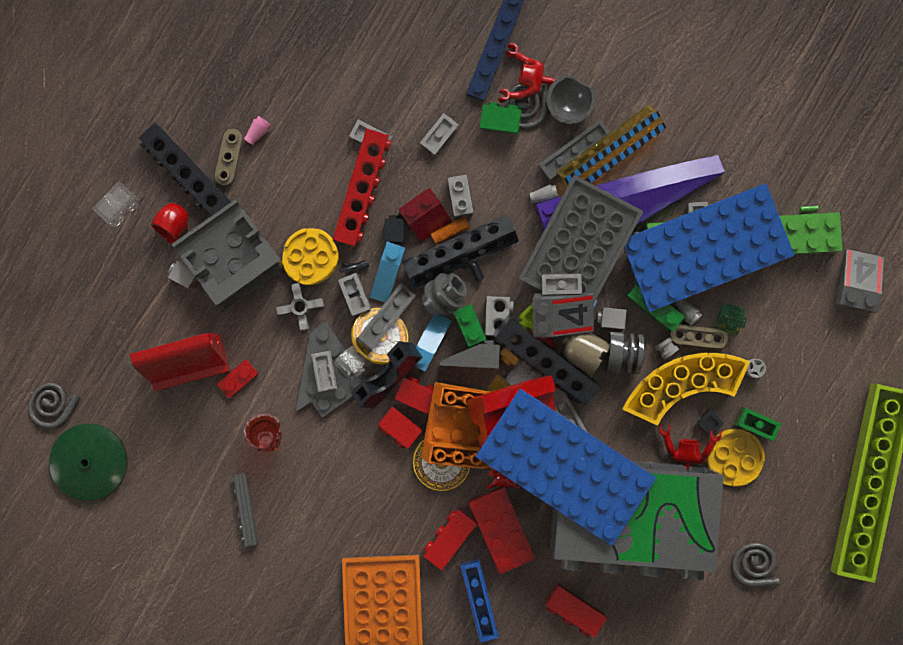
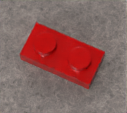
(237, 378)

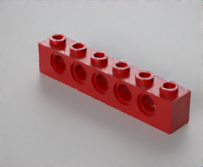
(370, 139)

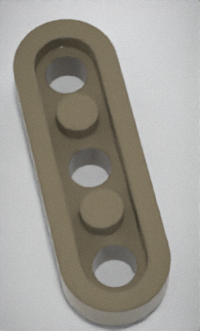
(229, 166)
(706, 340)

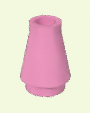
(257, 129)

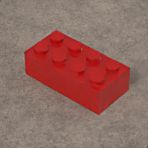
(501, 529)

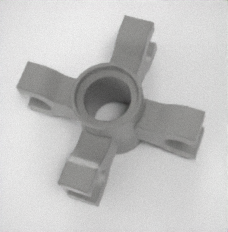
(297, 292)

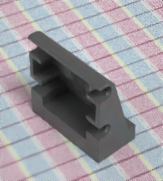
(228, 256)

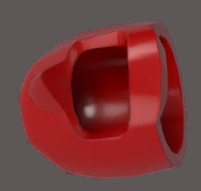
(170, 222)

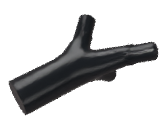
(354, 267)

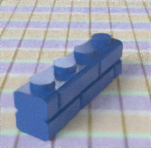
(479, 600)

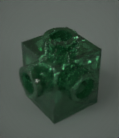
(730, 318)

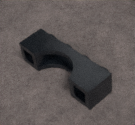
(374, 389)

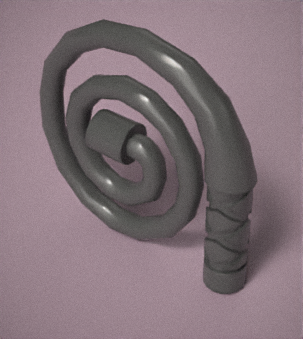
(522, 105)
(47, 403)
(755, 561)

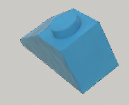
(387, 271)
(431, 339)

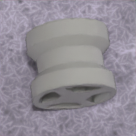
(666, 348)
(758, 366)

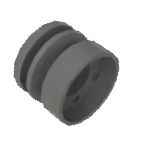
(625, 353)

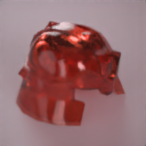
(263, 432)

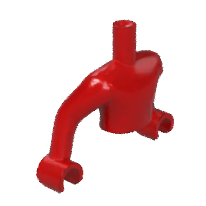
(530, 75)
(688, 449)

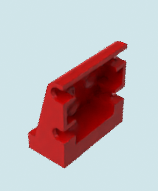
(182, 361)
(489, 407)

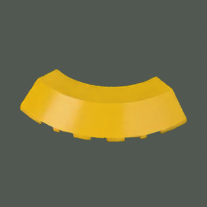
(684, 378)

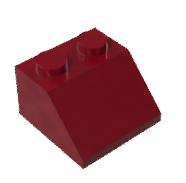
(424, 214)

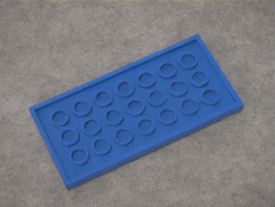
(707, 247)
(565, 467)

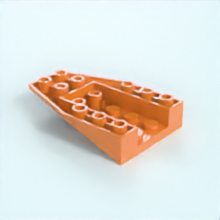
(450, 429)

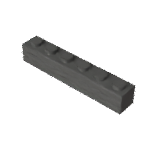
(245, 509)

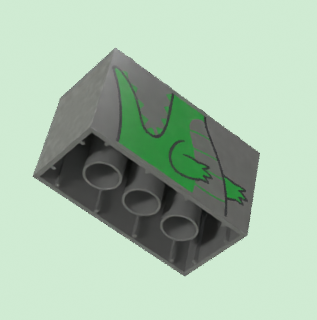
(669, 529)

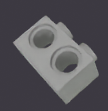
(460, 196)
(354, 294)
(492, 315)

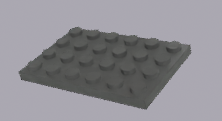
(583, 237)

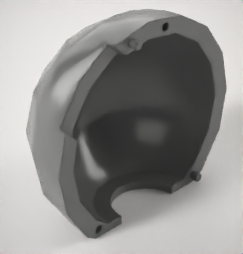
(570, 100)

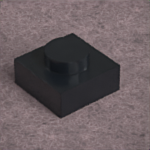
(709, 421)

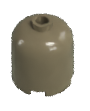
(585, 351)

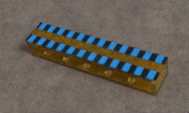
(614, 146)

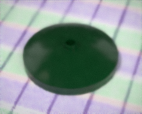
(105, 459)

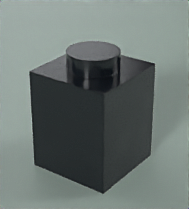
(394, 229)

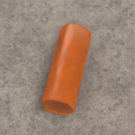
(443, 230)

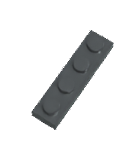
(573, 149)
(385, 317)

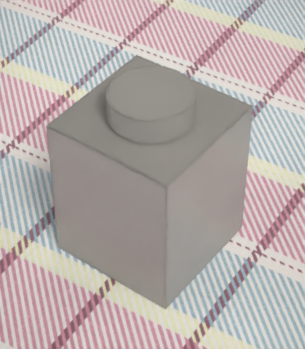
(182, 274)
(611, 318)

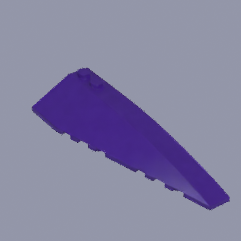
(652, 189)

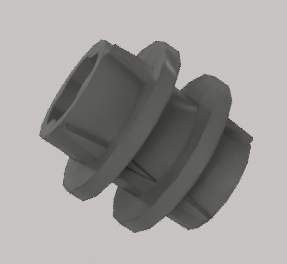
(444, 294)

